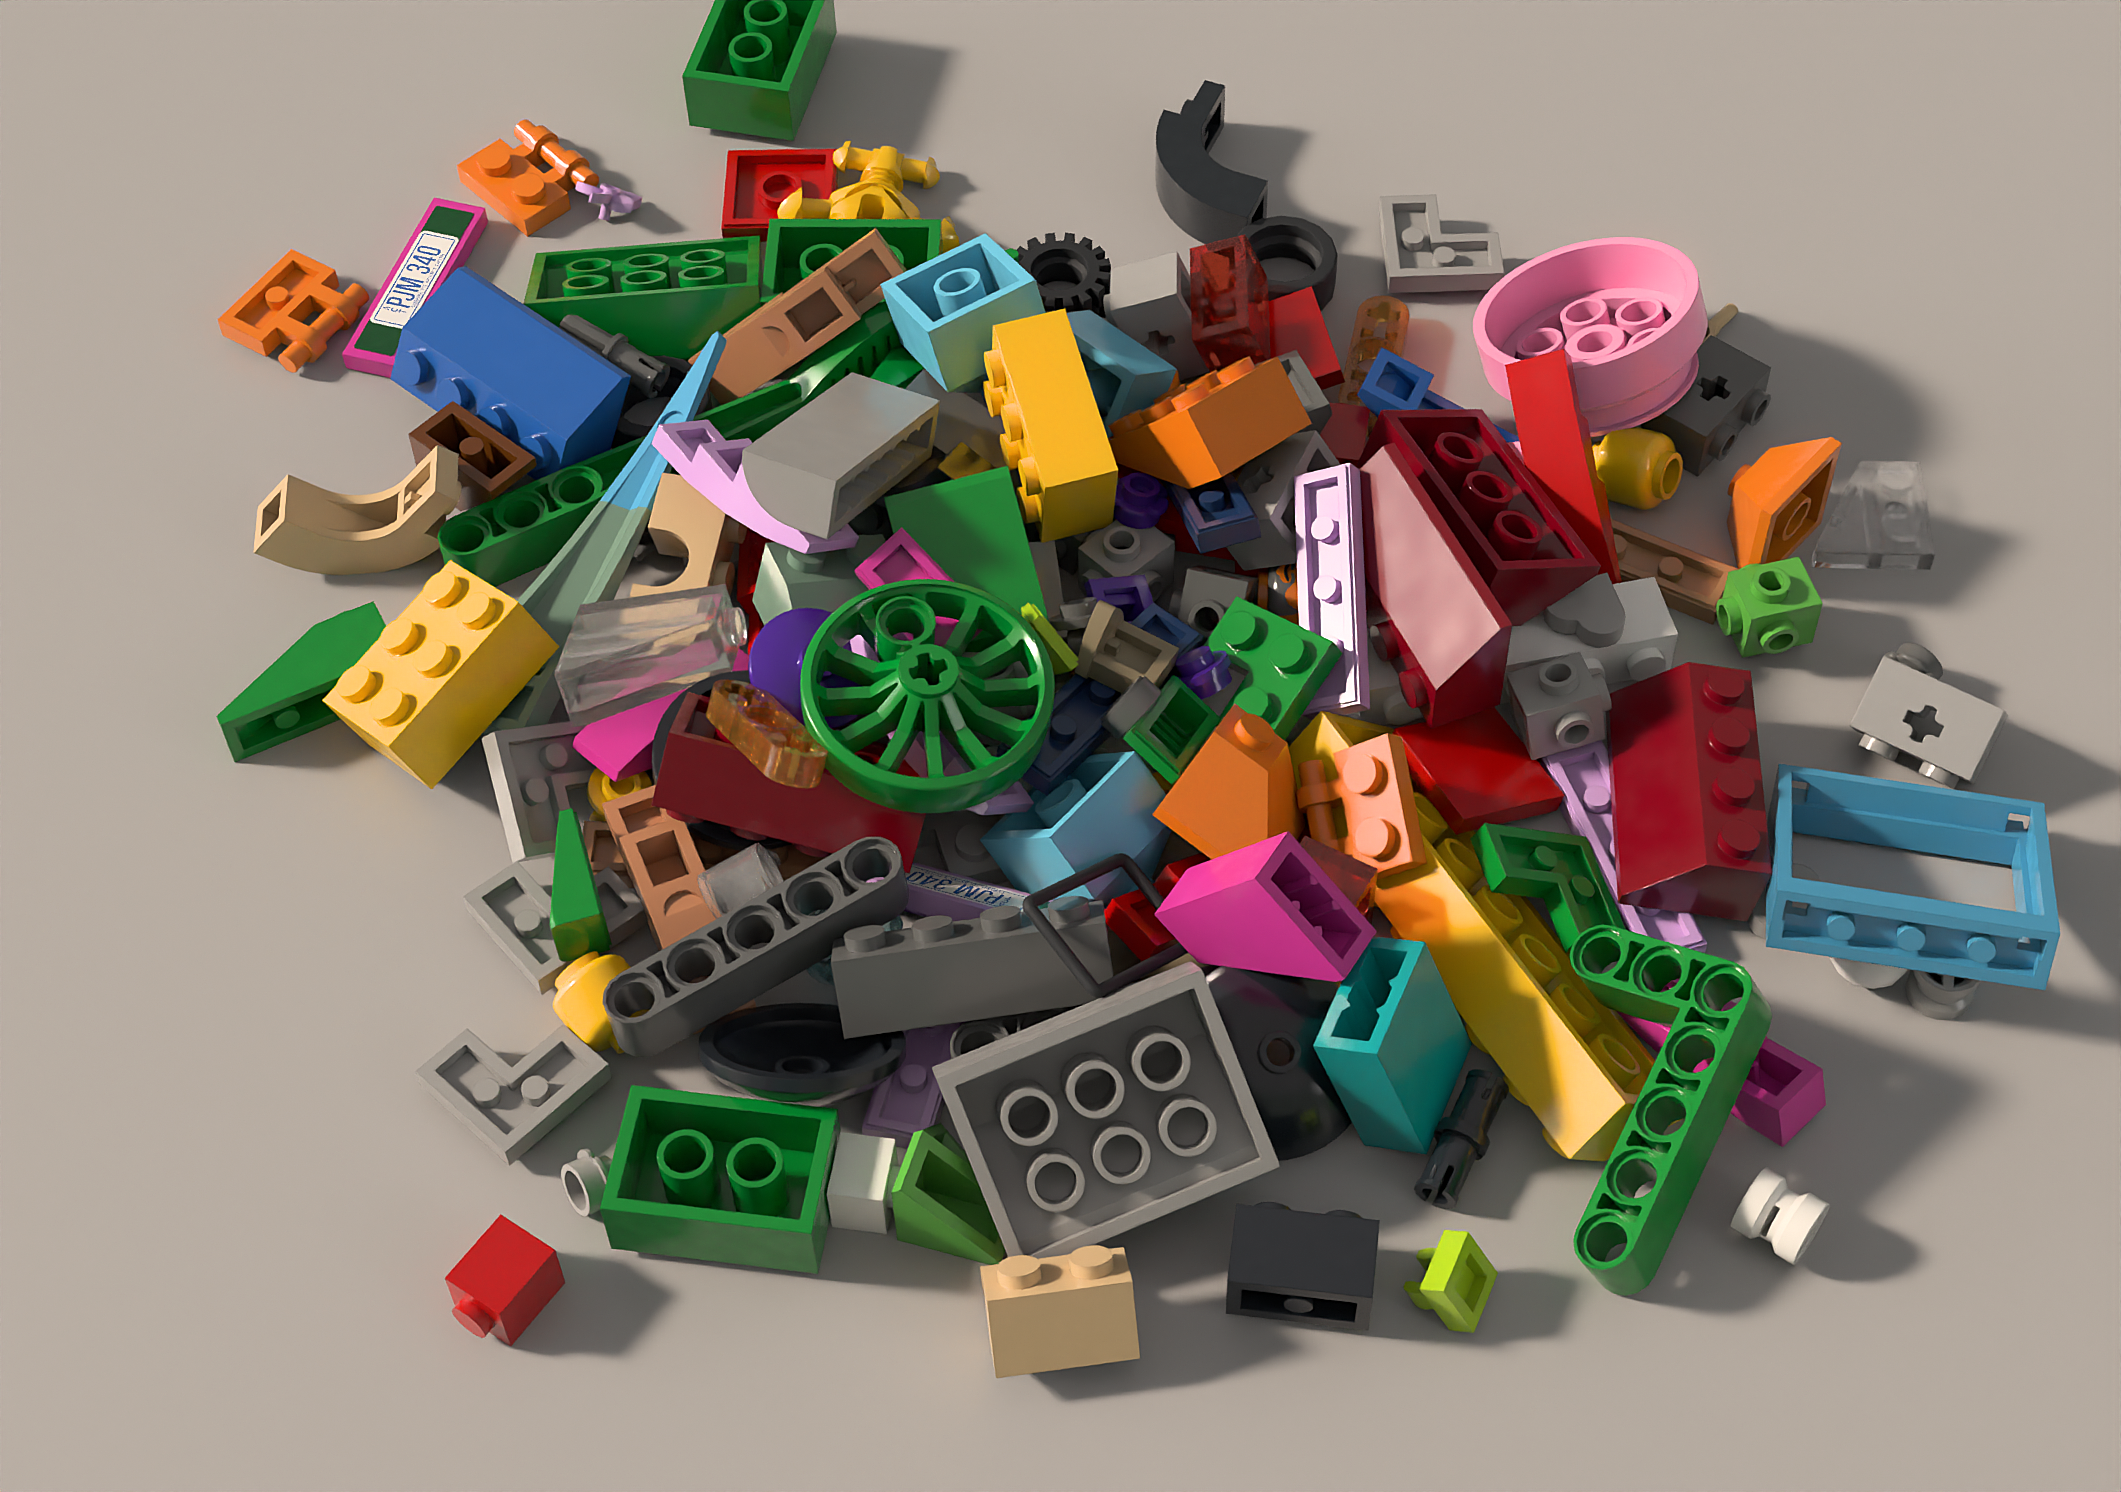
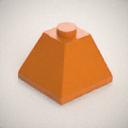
(1780, 500)
(1235, 789)

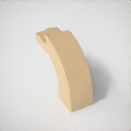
(359, 533)

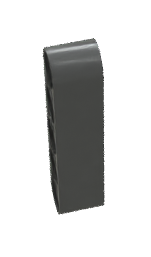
(742, 973)

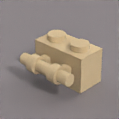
(1060, 1311)

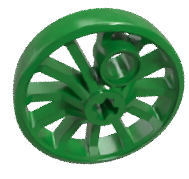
(928, 692)

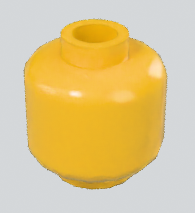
(1638, 467)
(581, 998)

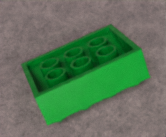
(655, 294)

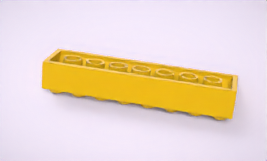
(1504, 973)

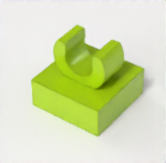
(1455, 1281)

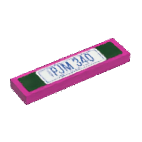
(429, 258)

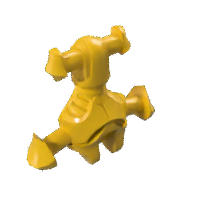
(876, 194)

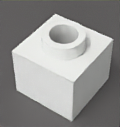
(863, 1182)

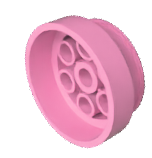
(1620, 310)

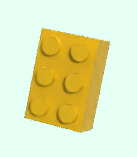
(1050, 426)
(441, 673)

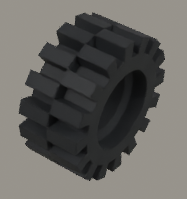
(1072, 263)

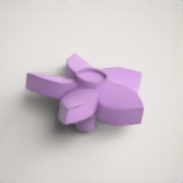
(611, 198)

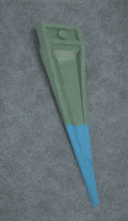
(601, 548)

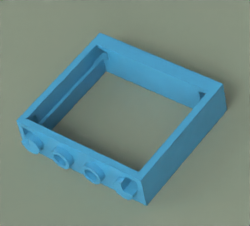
(1907, 928)

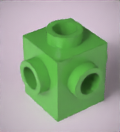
(1769, 607)

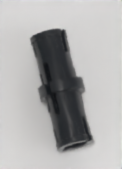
(1461, 1139)

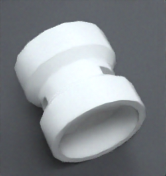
(1793, 1225)

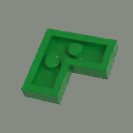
(1279, 660)
(1551, 868)

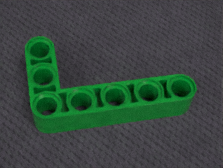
(1669, 1094)

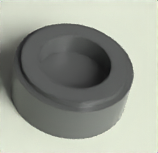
(1130, 706)

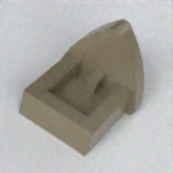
(1121, 652)

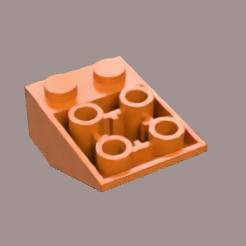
(1210, 424)

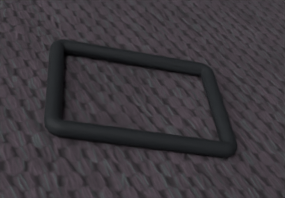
(1031, 909)

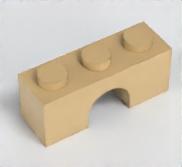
(692, 528)

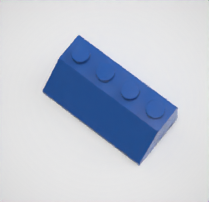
(511, 372)

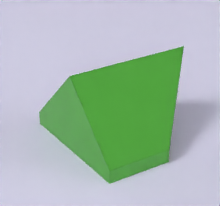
(941, 1201)

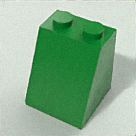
(974, 536)

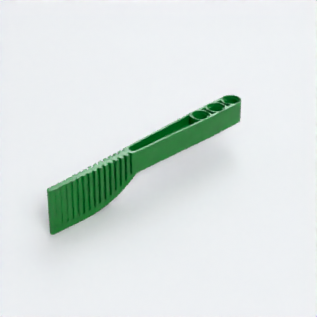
(539, 518)

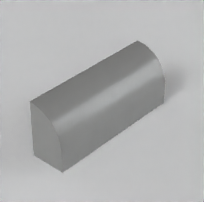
(840, 453)

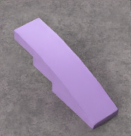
(717, 473)

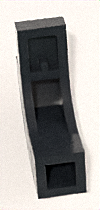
(1194, 188)

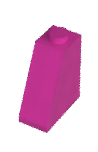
(1267, 913)

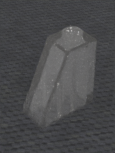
(646, 649)

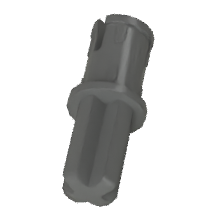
(644, 369)

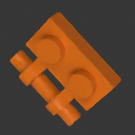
(518, 189)
(280, 303)
(1376, 803)

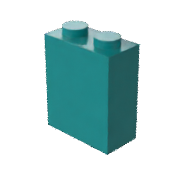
(1393, 1045)

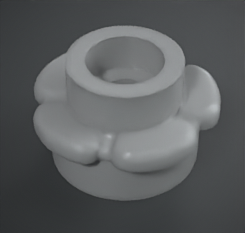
(586, 1181)

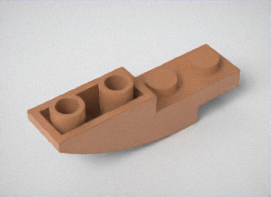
(803, 317)
(661, 867)

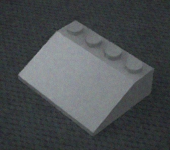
(1106, 1115)

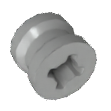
(1942, 999)

